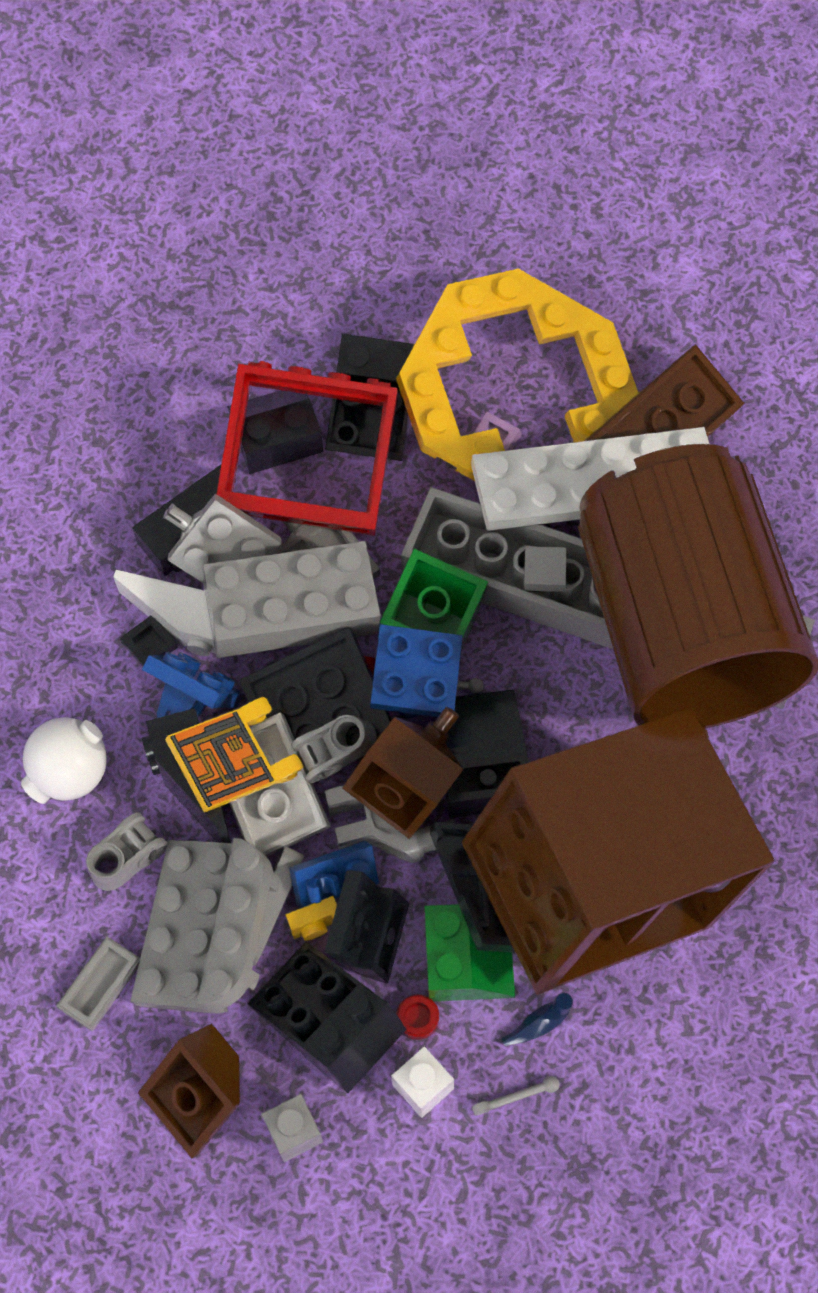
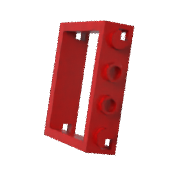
(301, 381)

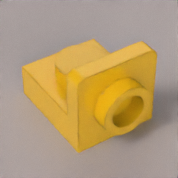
(312, 920)

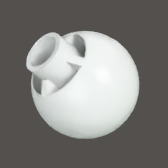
(63, 760)

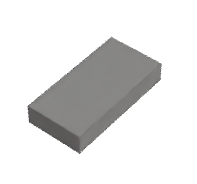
(99, 984)

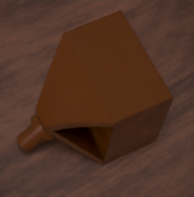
(407, 772)

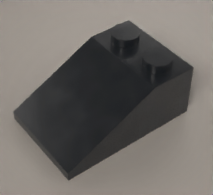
(164, 763)

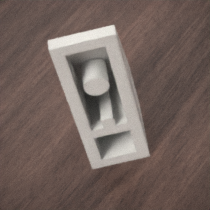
(175, 606)

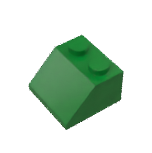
(435, 597)
(456, 966)

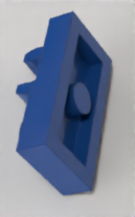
(326, 874)

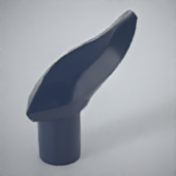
(541, 1021)

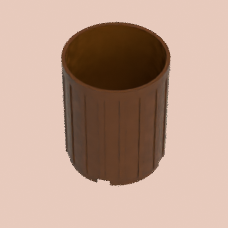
(694, 587)

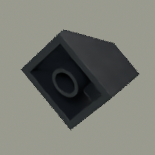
(279, 430)

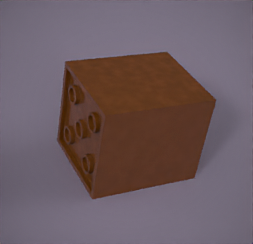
(614, 849)

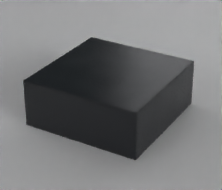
(148, 639)

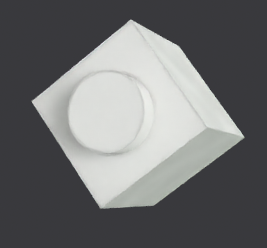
(423, 1082)

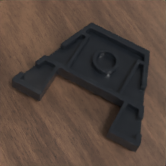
(470, 894)

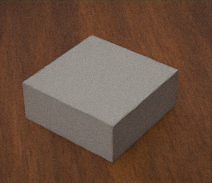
(545, 569)

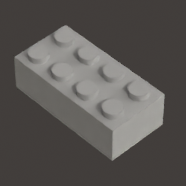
(290, 598)

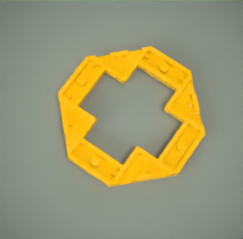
(552, 318)

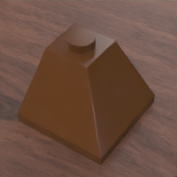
(195, 1088)

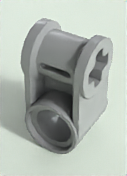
(326, 748)
(130, 846)

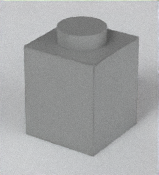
(292, 1128)

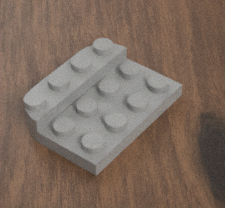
(204, 926)

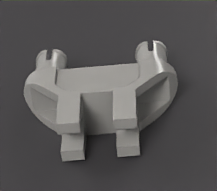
(376, 830)

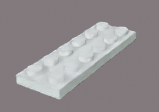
(550, 480)

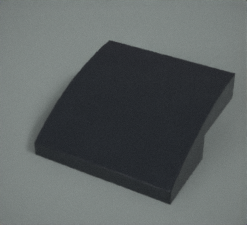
(367, 926)

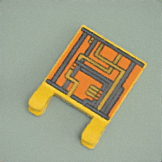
(225, 758)

